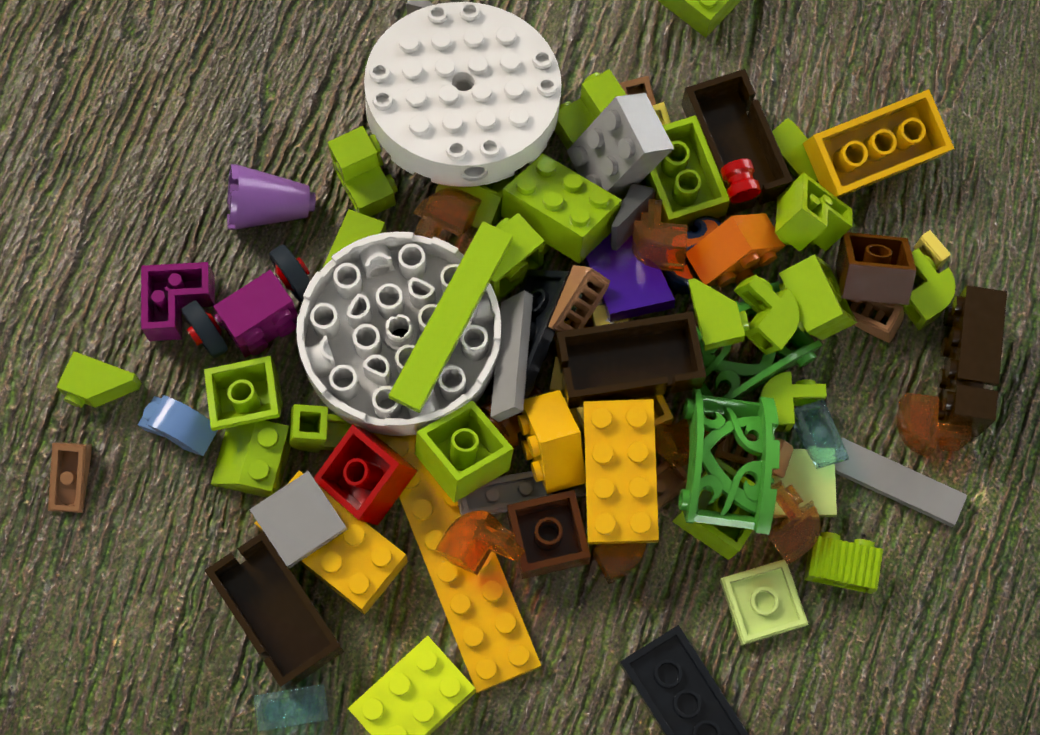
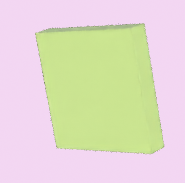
(810, 484)
(763, 602)

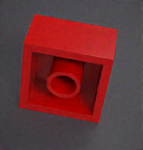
(365, 475)

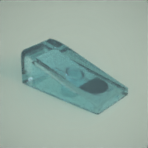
(819, 434)

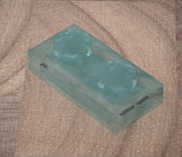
(291, 708)

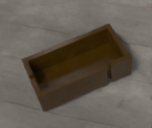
(734, 135)
(972, 358)
(630, 359)
(274, 612)

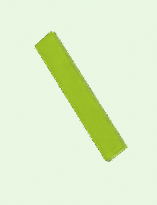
(450, 317)

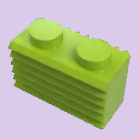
(844, 563)

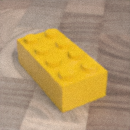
(878, 145)
(620, 472)
(356, 562)

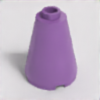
(265, 199)

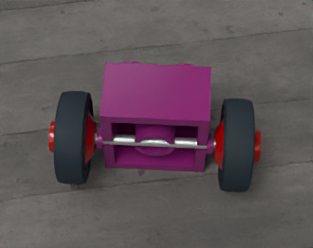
(253, 312)

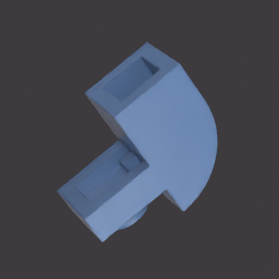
(178, 424)

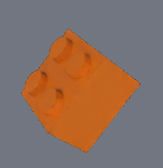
(735, 250)

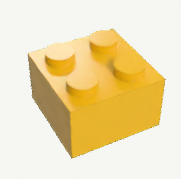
(552, 442)

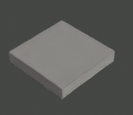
(298, 519)

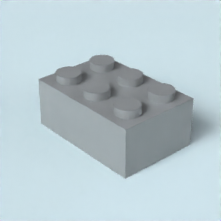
(621, 145)

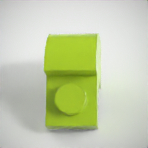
(932, 293)
(775, 317)
(789, 395)
(315, 429)

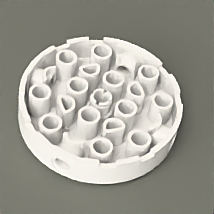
(462, 93)
(349, 325)

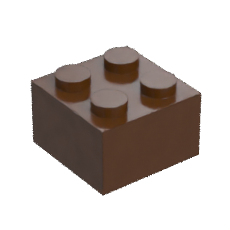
(875, 268)
(549, 533)

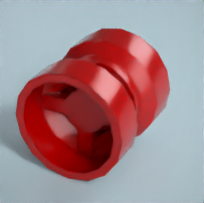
(740, 180)

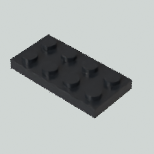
(546, 290)
(680, 688)

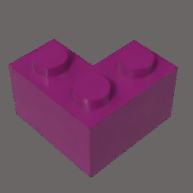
(169, 289)

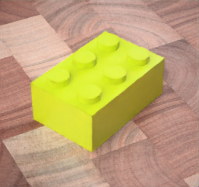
(414, 694)

